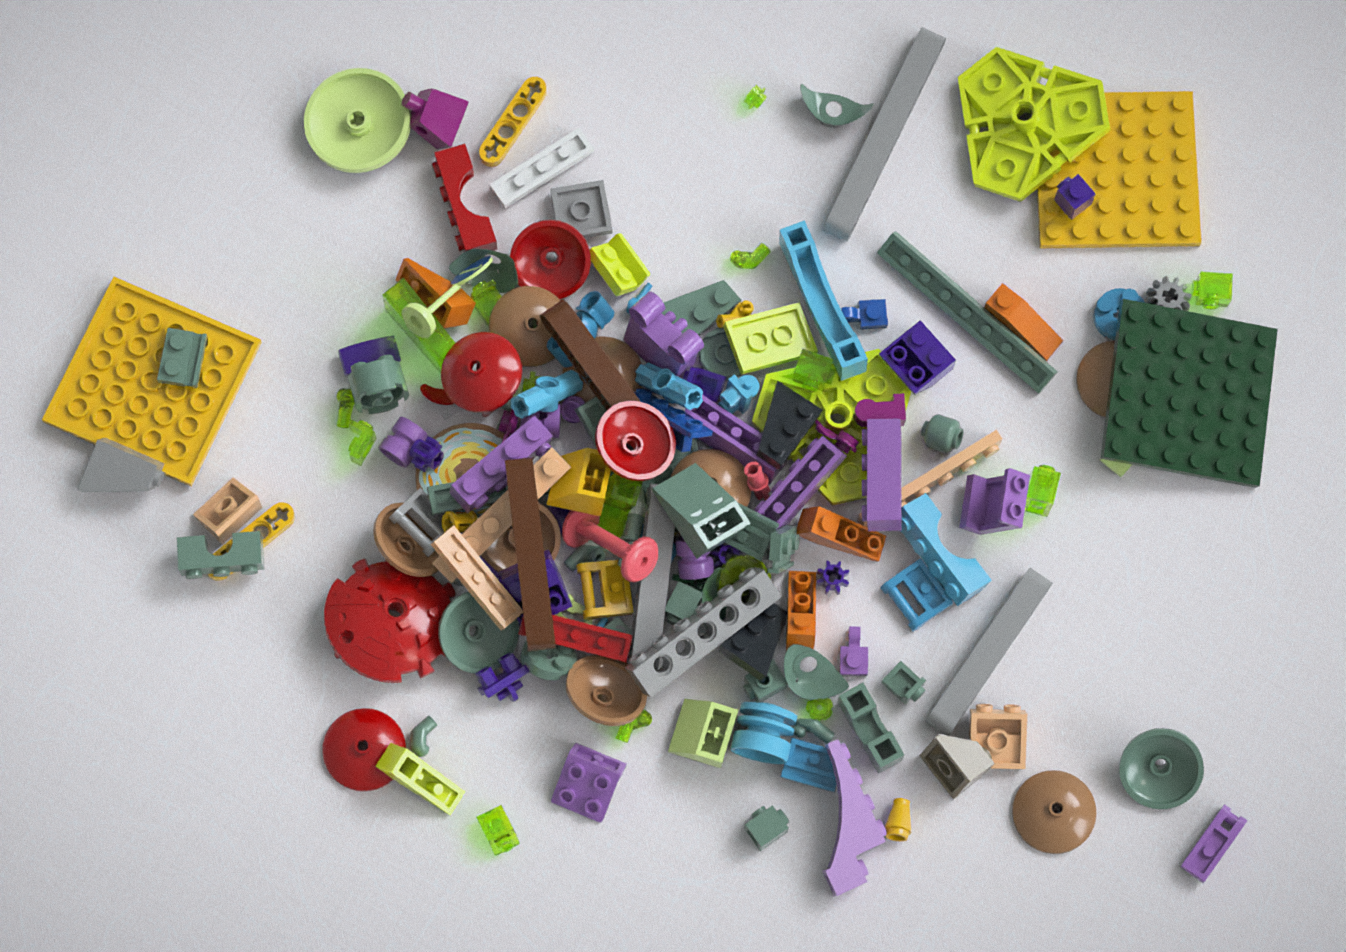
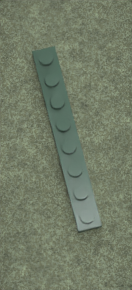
(967, 312)

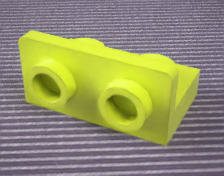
(619, 265)

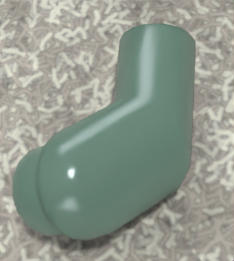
(812, 726)

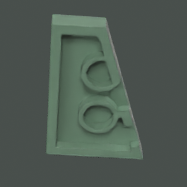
(703, 306)

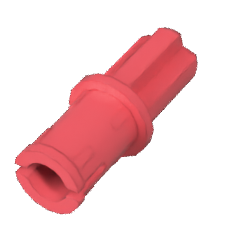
(757, 480)

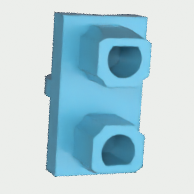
(739, 393)

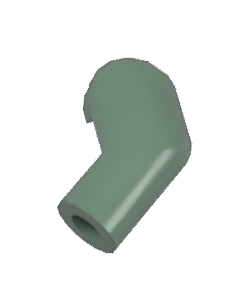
(584, 554)
(418, 736)

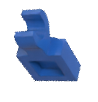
(870, 314)

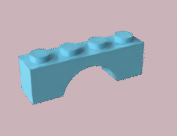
(957, 575)

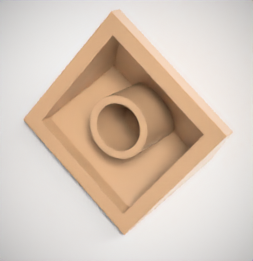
(228, 510)

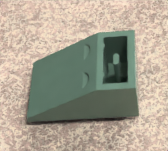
(700, 509)

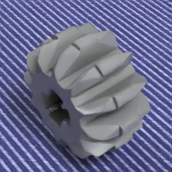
(1166, 288)

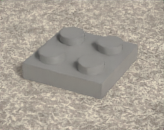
(583, 208)

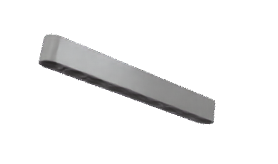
(884, 134)

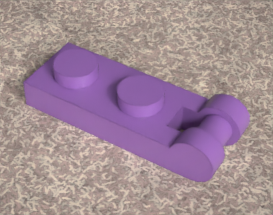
(1213, 844)

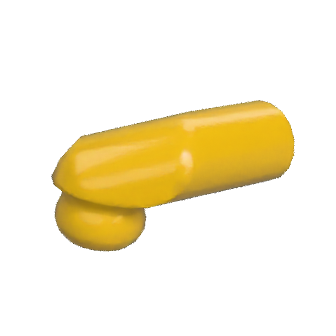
(741, 310)

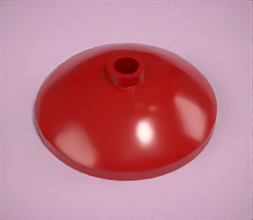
(557, 276)
(490, 384)
(645, 431)
(355, 767)

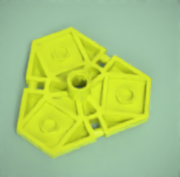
(1016, 153)
(840, 398)

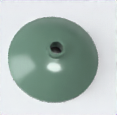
(476, 650)
(1166, 784)

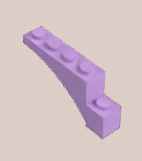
(856, 825)

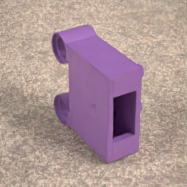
(658, 339)

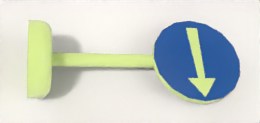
(420, 319)

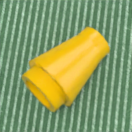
(898, 822)

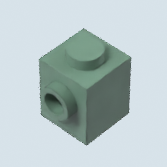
(682, 603)
(773, 684)
(766, 826)

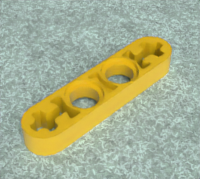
(510, 120)
(271, 513)

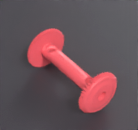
(637, 558)

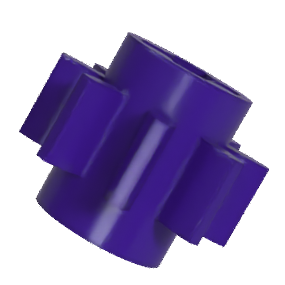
(426, 454)
(723, 553)
(832, 586)

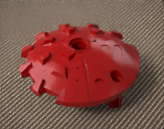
(374, 640)

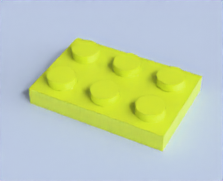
(769, 338)

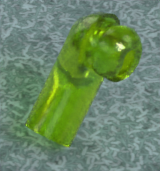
(749, 260)
(345, 409)
(625, 731)

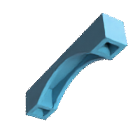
(831, 323)

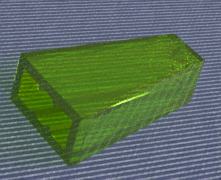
(433, 347)

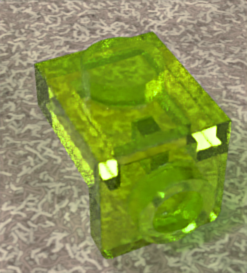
(485, 297)

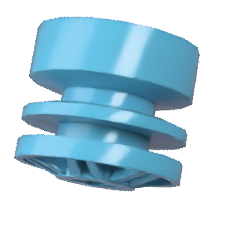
(764, 726)

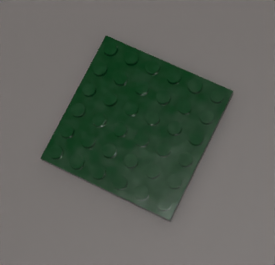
(1189, 393)

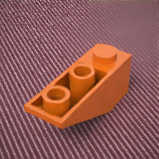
(840, 533)
(801, 609)

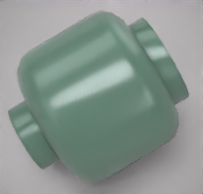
(942, 433)

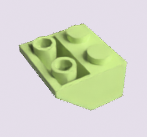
(703, 731)

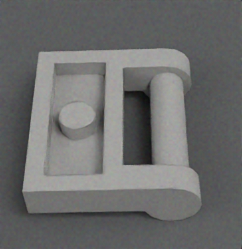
(419, 510)

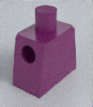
(435, 116)

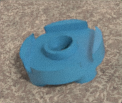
(1107, 308)

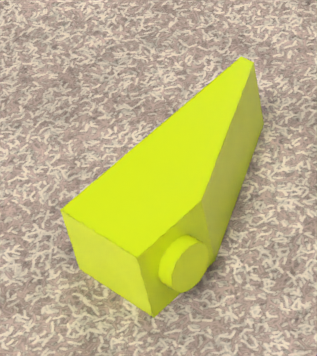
(420, 778)

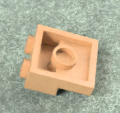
(1001, 734)

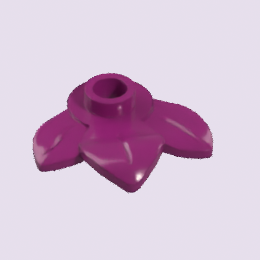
(508, 423)
(844, 440)

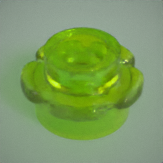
(755, 97)
(824, 714)

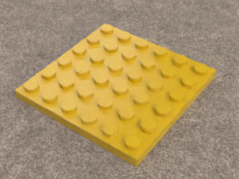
(1140, 179)
(115, 386)

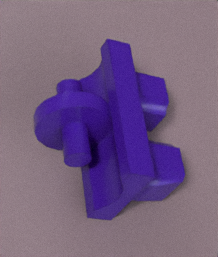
(512, 671)

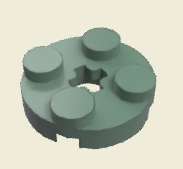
(546, 668)

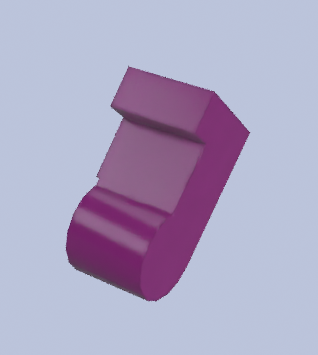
(870, 409)

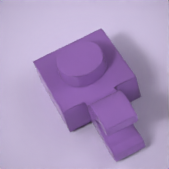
(853, 657)

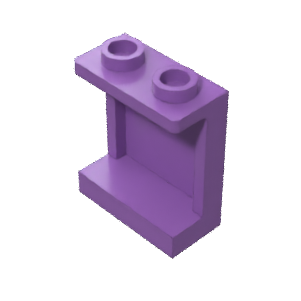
(994, 502)

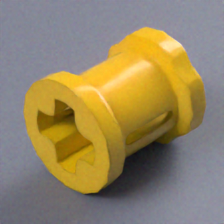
(460, 521)

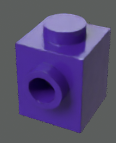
(1074, 196)

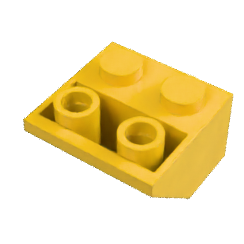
(583, 485)

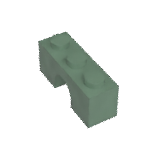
(244, 556)
(874, 737)

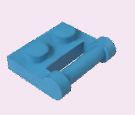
(923, 588)

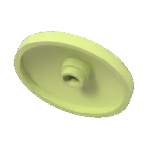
(357, 120)

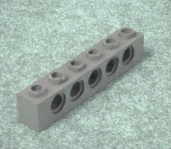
(762, 595)

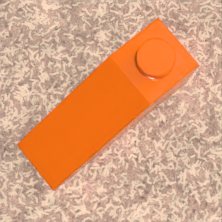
(430, 287)
(1023, 321)

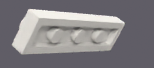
(541, 168)

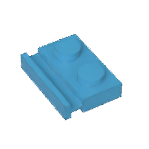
(809, 766)

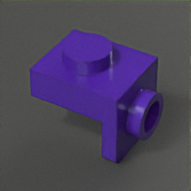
(708, 381)

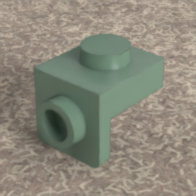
(904, 683)

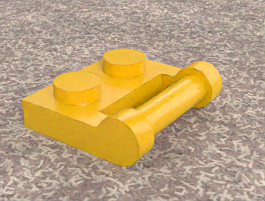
(614, 590)

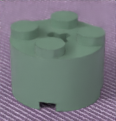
(377, 385)

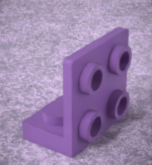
(587, 782)

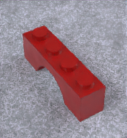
(455, 171)

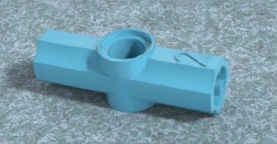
(669, 386)
(546, 394)

